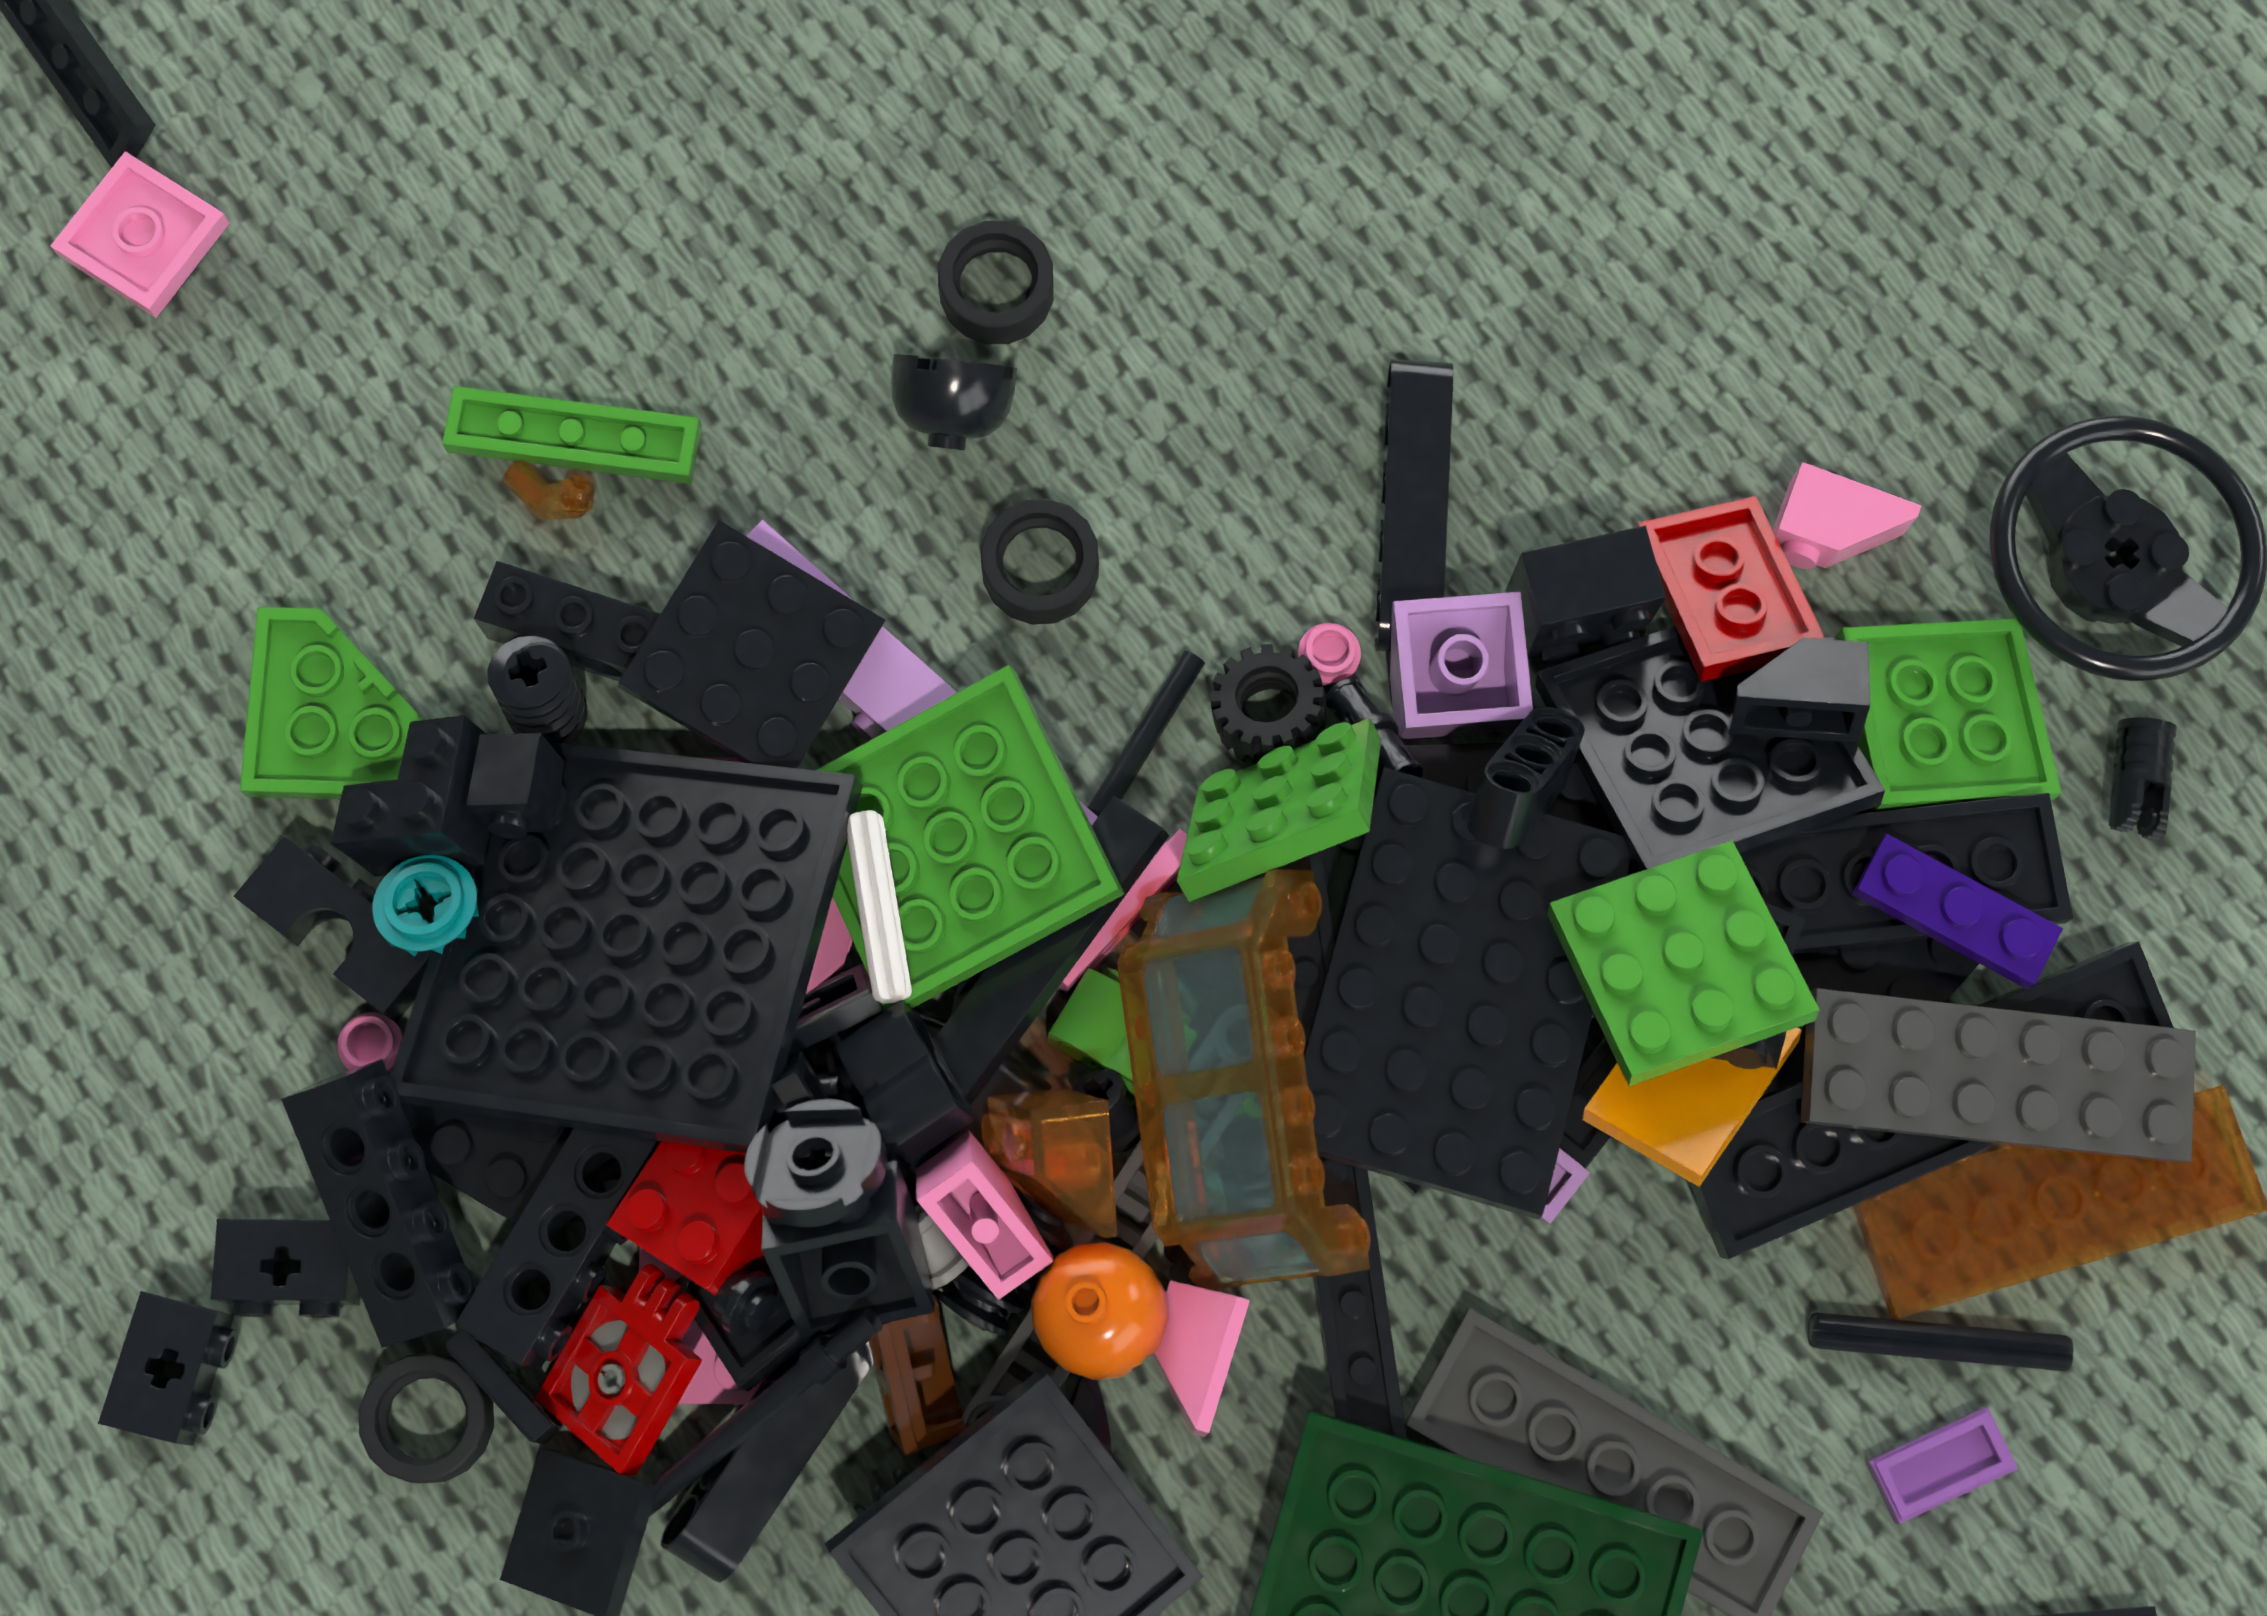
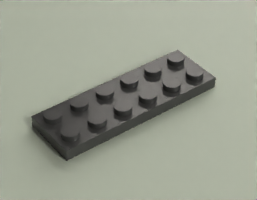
(1999, 1076)
(1546, 1420)

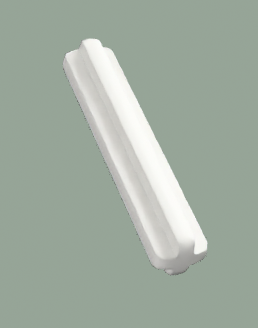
(878, 907)

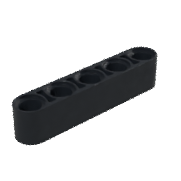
(1414, 487)

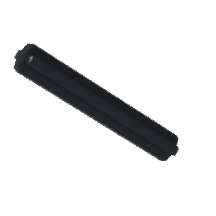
(1940, 1341)

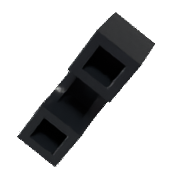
(299, 891)

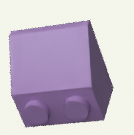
(1459, 665)

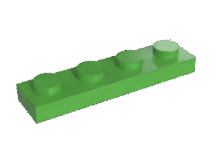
(572, 434)

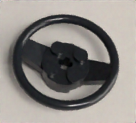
(2150, 583)

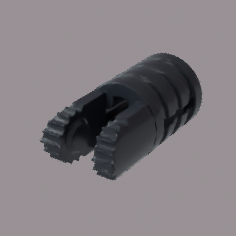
(2142, 776)

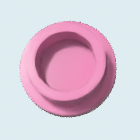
(1332, 651)
(369, 1039)

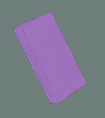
(1941, 1465)

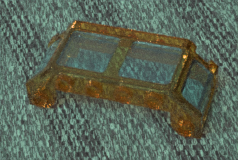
(1228, 1086)

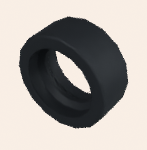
(995, 238)
(1032, 515)
(377, 1403)

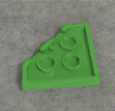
(317, 711)

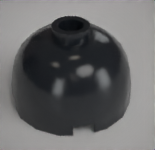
(951, 397)

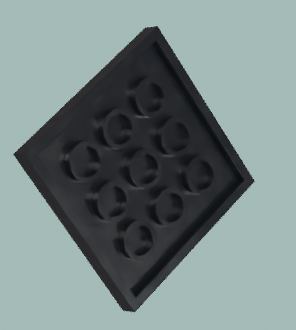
(1674, 773)
(1016, 1523)

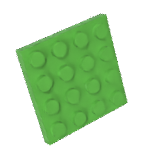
(976, 834)

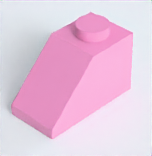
(1836, 518)
(981, 1215)

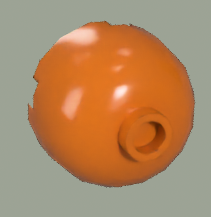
(1099, 1310)

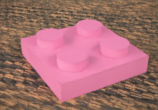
(140, 234)

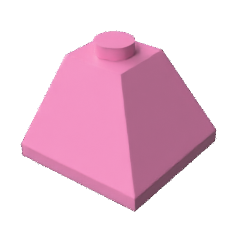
(1198, 1349)

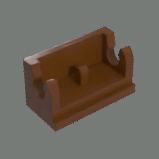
(916, 1382)

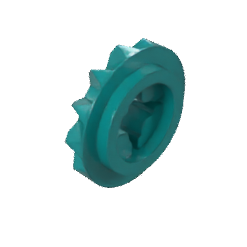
(401, 894)

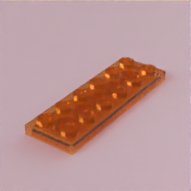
(2050, 1210)

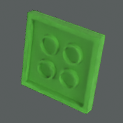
(1953, 714)
(1281, 808)
(1682, 962)

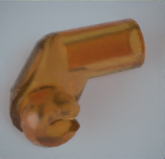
(550, 501)

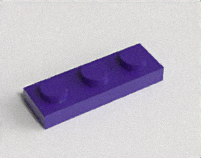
(1957, 911)

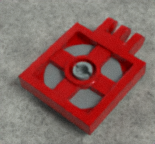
(624, 1368)

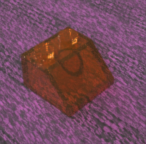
(1057, 1152)

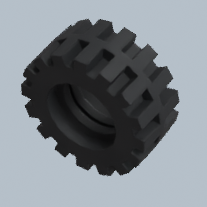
(1261, 673)

